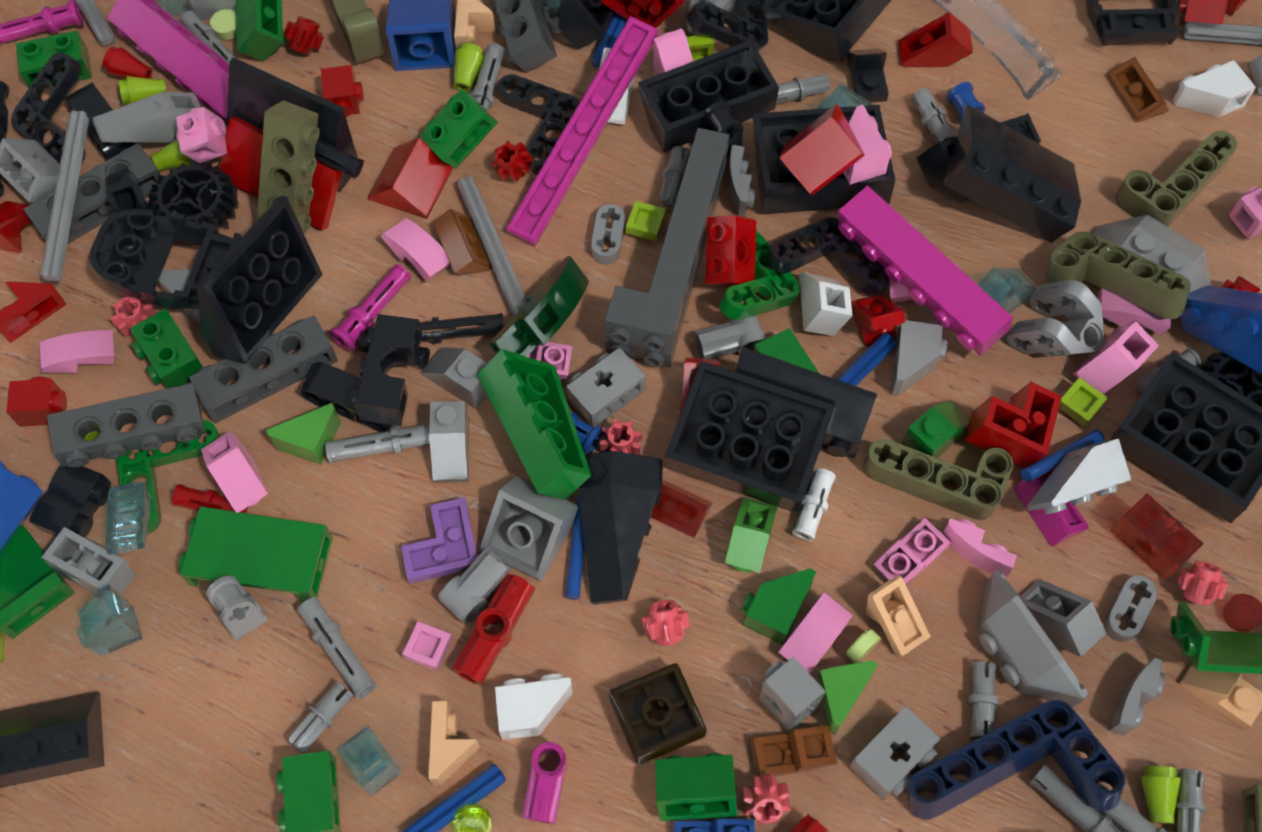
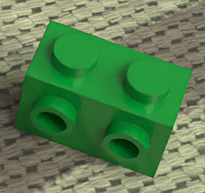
(259, 27)
(35, 53)
(458, 128)
(166, 349)
(695, 787)
(309, 793)

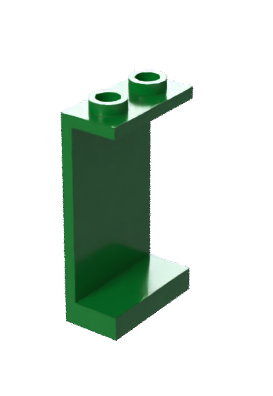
(256, 551)
(27, 585)
(1216, 649)

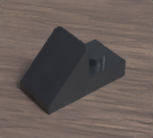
(868, 74)

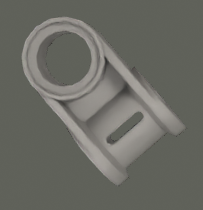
(236, 607)

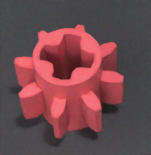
(130, 312)
(616, 433)
(1202, 583)
(665, 622)
(766, 799)

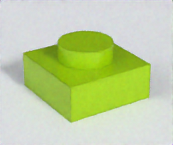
(700, 46)
(646, 221)
(1082, 401)

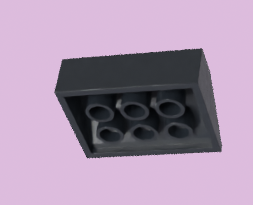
(824, 25)
(255, 91)
(1013, 176)
(781, 189)
(256, 284)
(749, 436)
(1197, 437)

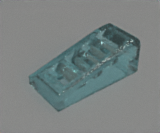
(127, 513)

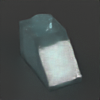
(1008, 287)
(108, 622)

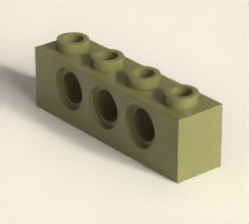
(288, 159)

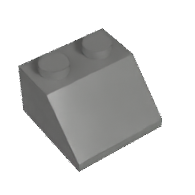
(528, 527)

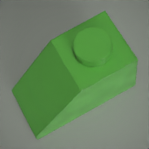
(750, 535)

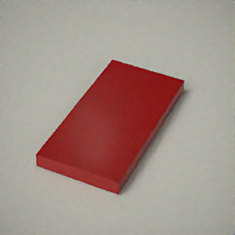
(244, 168)

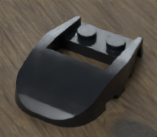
(1135, 24)
(135, 248)

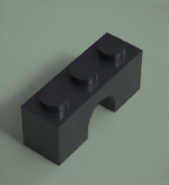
(390, 344)

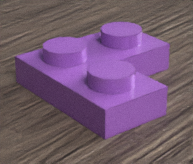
(451, 549)

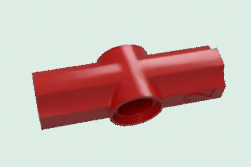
(484, 649)

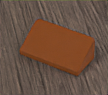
(1137, 90)
(461, 243)

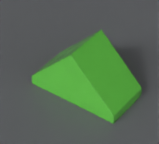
(306, 434)
(842, 690)

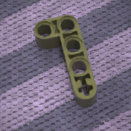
(359, 29)
(1165, 201)
(1121, 273)
(935, 471)

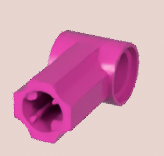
(544, 787)

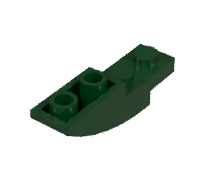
(545, 311)

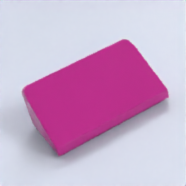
(1055, 526)

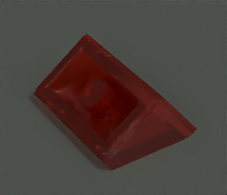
(681, 509)

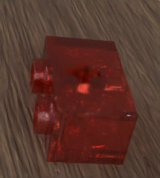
(1156, 536)

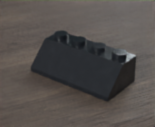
(680, 96)
(851, 403)
(51, 739)

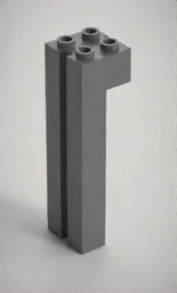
(651, 322)

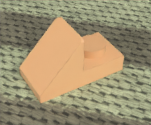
(472, 17)
(897, 615)
(1226, 694)
(446, 753)

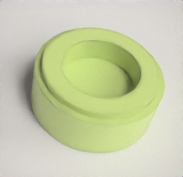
(224, 24)
(863, 646)

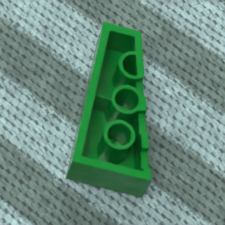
(537, 421)

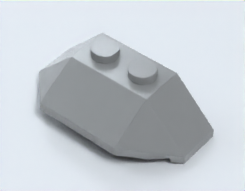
(1161, 245)
(1023, 647)

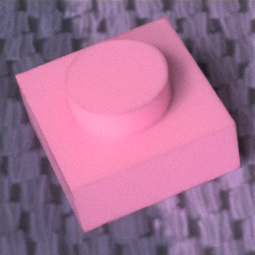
(427, 646)

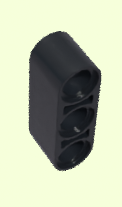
(94, 104)
(331, 385)

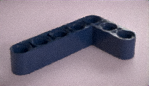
(1015, 757)

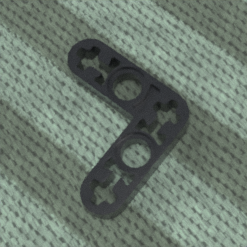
(710, 21)
(41, 111)
(550, 111)
(865, 274)

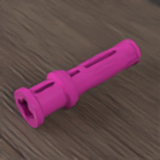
(48, 20)
(359, 318)

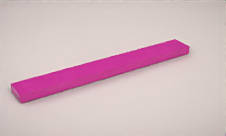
(582, 131)

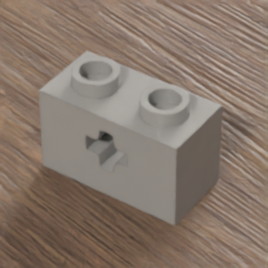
(28, 168)
(605, 387)
(87, 563)
(790, 693)
(902, 733)

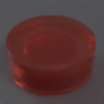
(1243, 613)

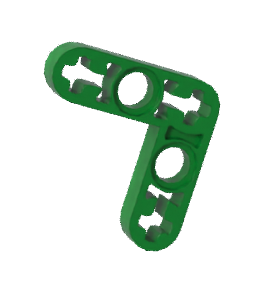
(776, 287)
(145, 465)

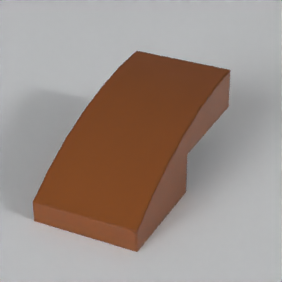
(793, 752)

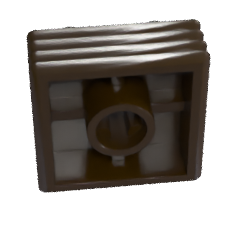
(668, 692)

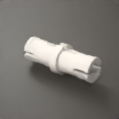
(814, 504)

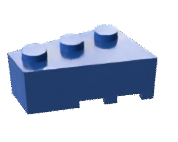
(1227, 321)

